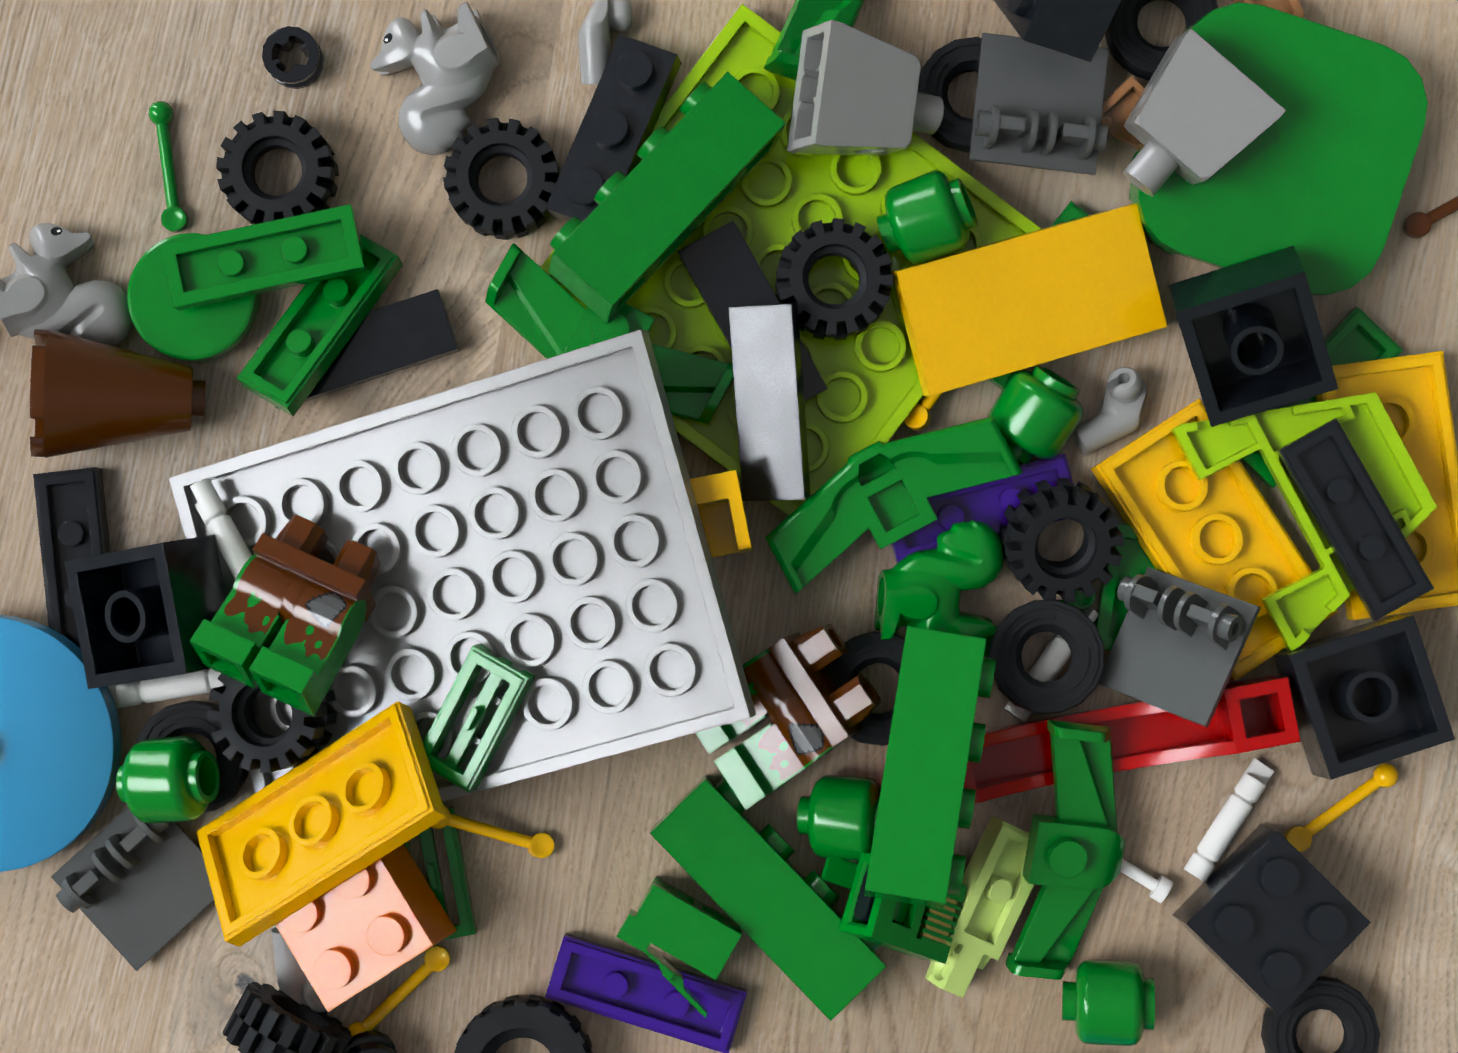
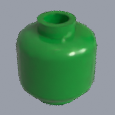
(927, 217)
(1037, 413)
(168, 780)
(840, 816)
(1109, 1002)

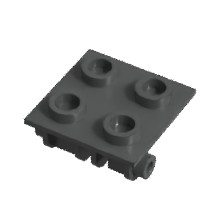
(1038, 106)
(1176, 644)
(137, 884)

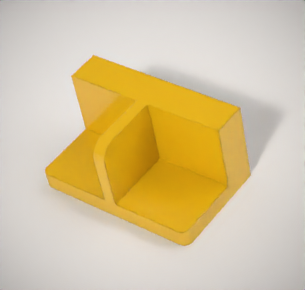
(722, 513)

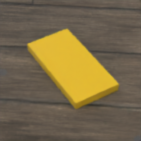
(1029, 299)
(1420, 408)
(1204, 529)
(320, 824)

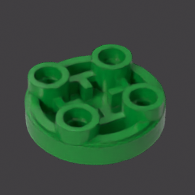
(186, 334)

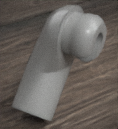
(1119, 412)
(291, 976)

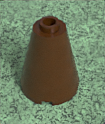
(105, 395)

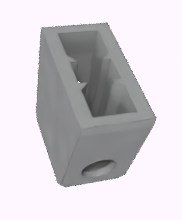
(857, 95)
(1194, 115)

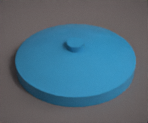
(54, 744)

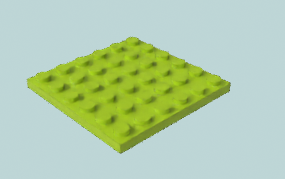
(867, 374)

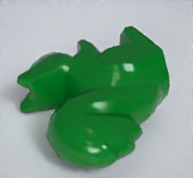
(928, 583)

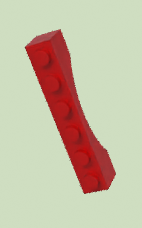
(1248, 718)

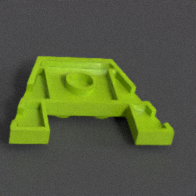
(1309, 600)

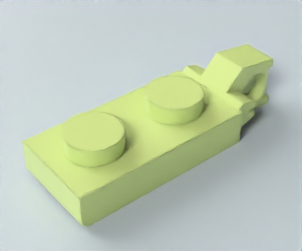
(989, 908)

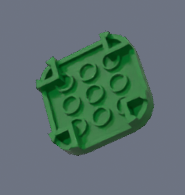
(1321, 172)

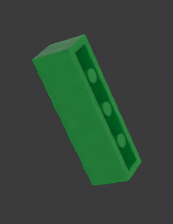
(665, 196)
(927, 767)
(767, 895)

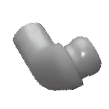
(595, 36)

